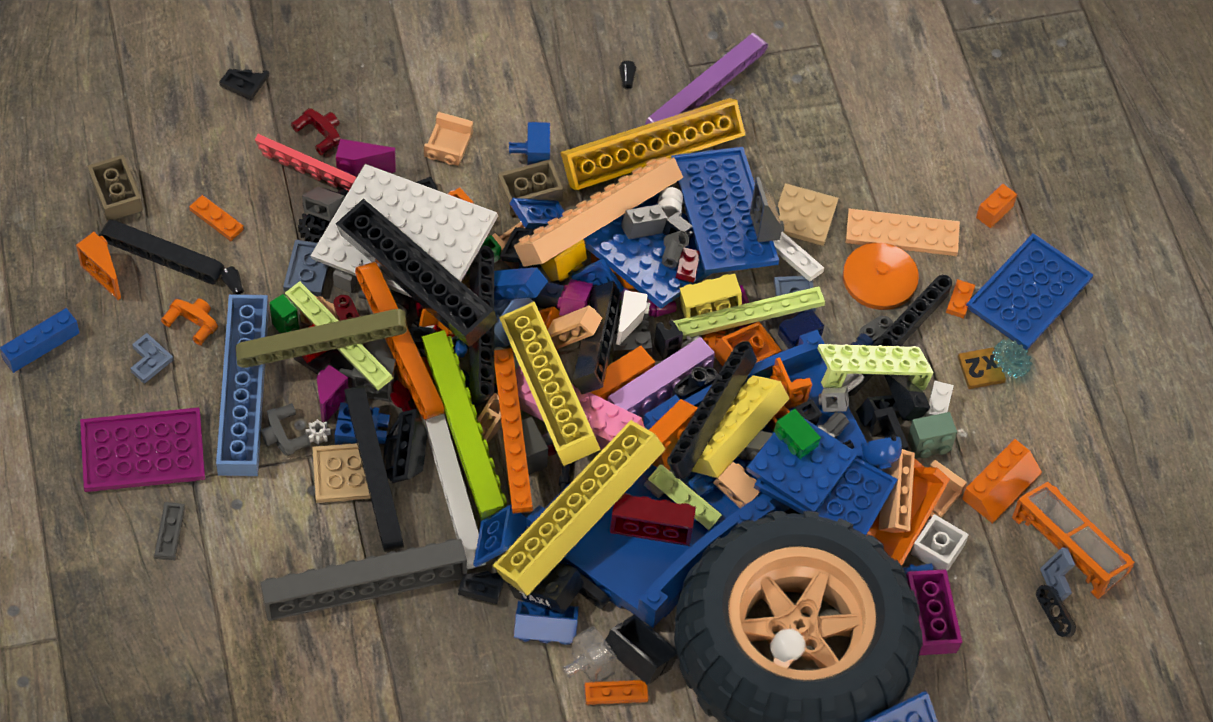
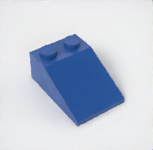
(498, 534)

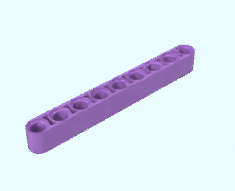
(712, 79)

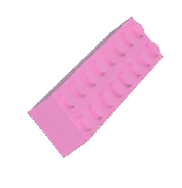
(604, 417)

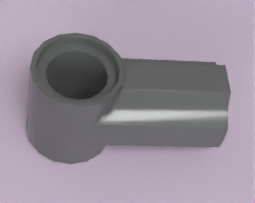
(673, 247)
(835, 424)

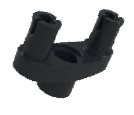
(694, 382)

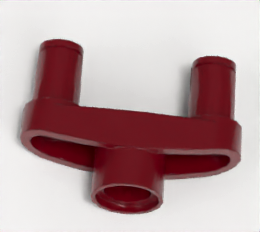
(324, 124)

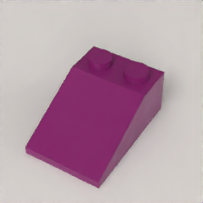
(354, 155)

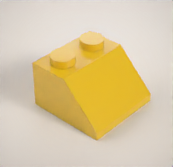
(569, 259)

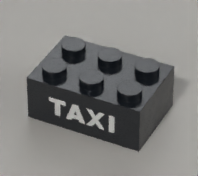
(555, 590)

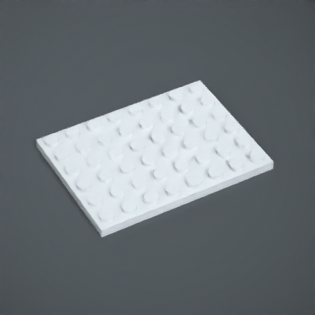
(437, 222)

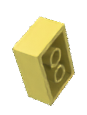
(710, 295)

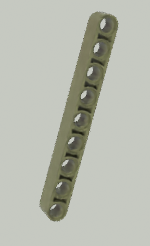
(321, 338)

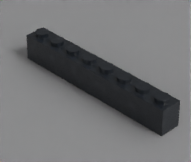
(596, 349)

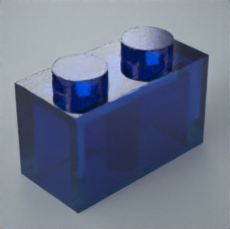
(803, 323)

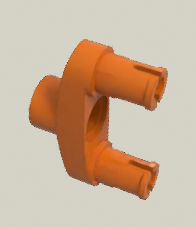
(195, 313)

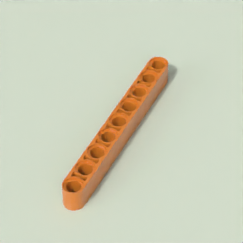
(402, 345)

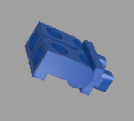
(344, 430)

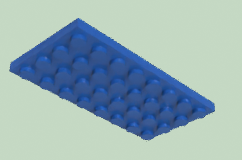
(718, 203)

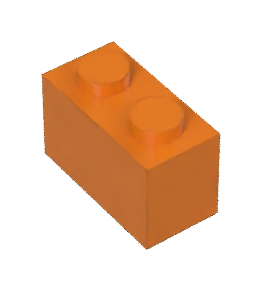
(996, 205)

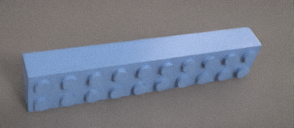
(241, 389)

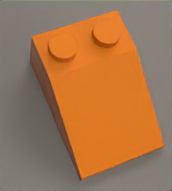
(97, 262)
(755, 334)

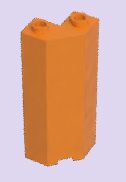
(926, 491)

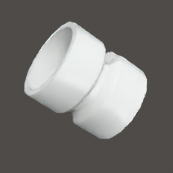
(671, 201)

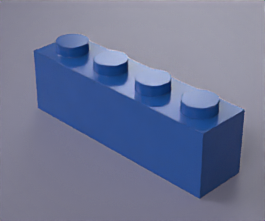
(518, 283)
(39, 340)

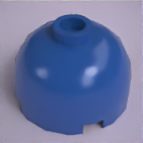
(882, 452)

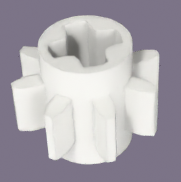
(318, 432)

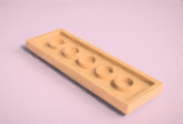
(903, 231)

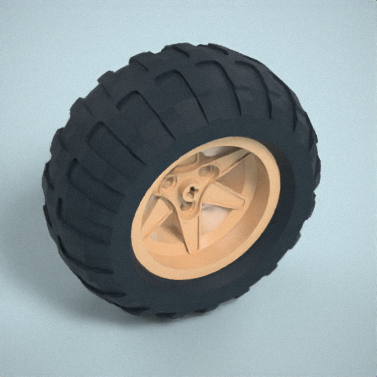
(824, 563)

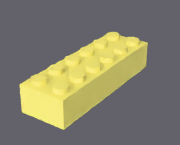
(746, 417)

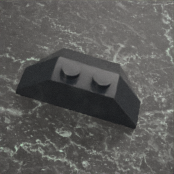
(405, 447)

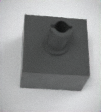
(535, 446)

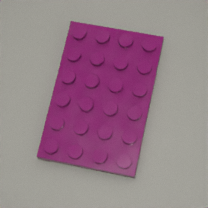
(142, 449)

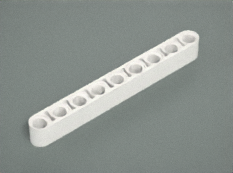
(453, 485)

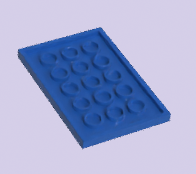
(1029, 291)
(854, 498)

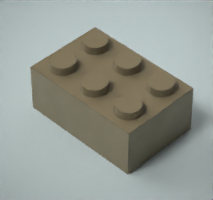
(530, 182)
(115, 188)

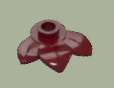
(402, 397)

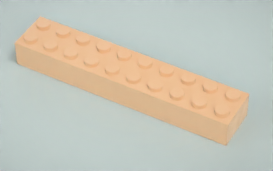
(598, 211)

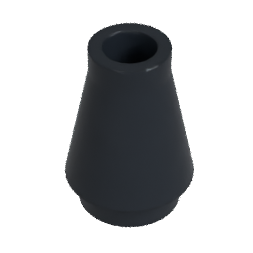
(627, 73)
(232, 279)

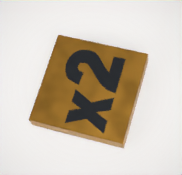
(980, 368)

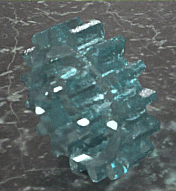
(1012, 358)

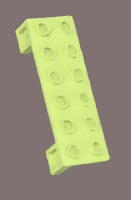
(873, 360)

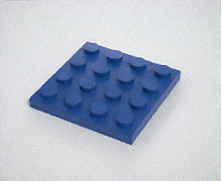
(805, 479)

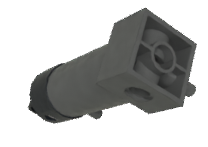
(382, 353)

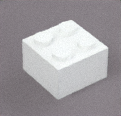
(939, 543)

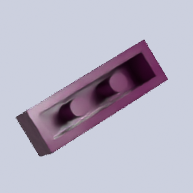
(574, 297)

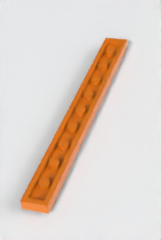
(512, 431)

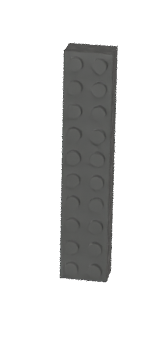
(363, 579)

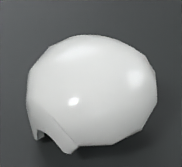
(787, 645)

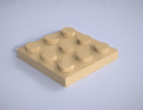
(806, 213)
(339, 474)

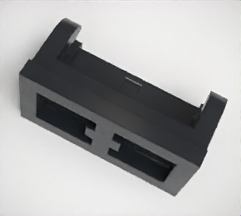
(666, 340)

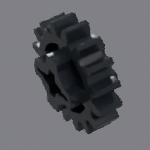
(315, 227)

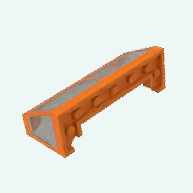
(1068, 528)

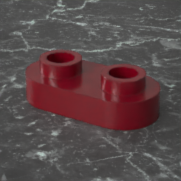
(345, 310)

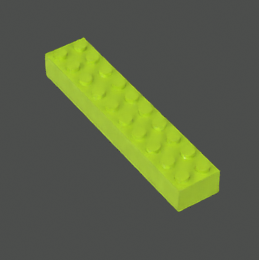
(464, 424)

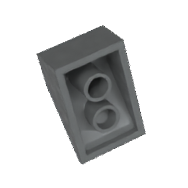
(765, 214)

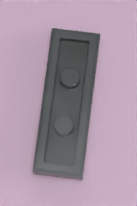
(169, 531)

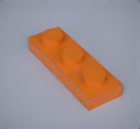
(216, 218)
(616, 692)

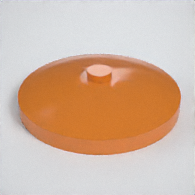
(880, 276)

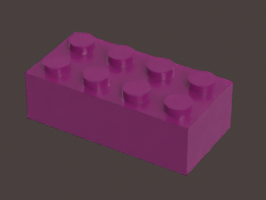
(937, 612)

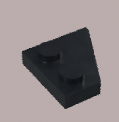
(243, 82)
(482, 586)

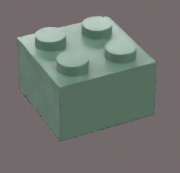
(932, 435)

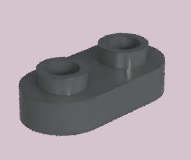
(876, 327)

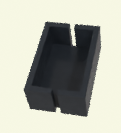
(641, 649)

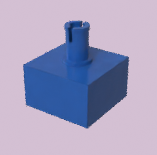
(537, 144)

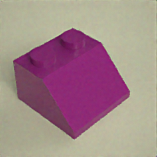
(330, 391)

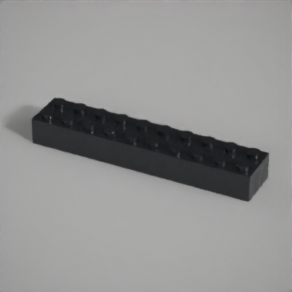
(417, 272)

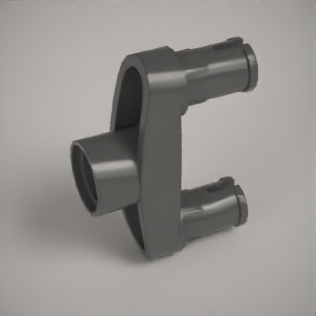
(276, 434)

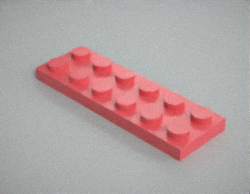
(304, 163)

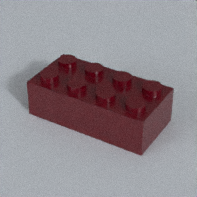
(653, 519)

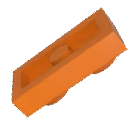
(960, 297)

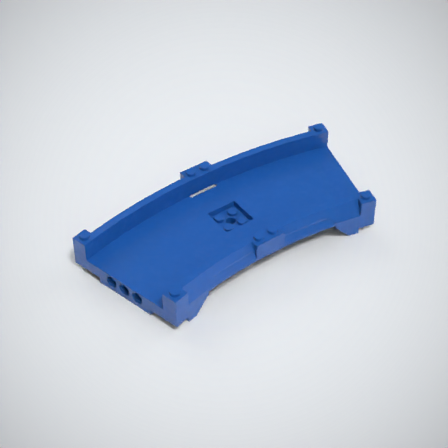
(650, 573)

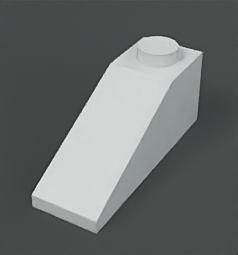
(631, 314)

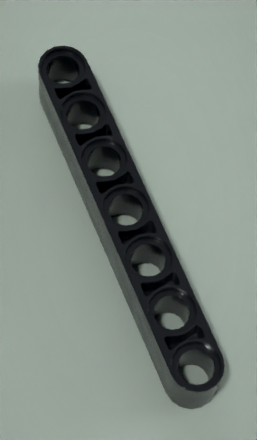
(162, 252)

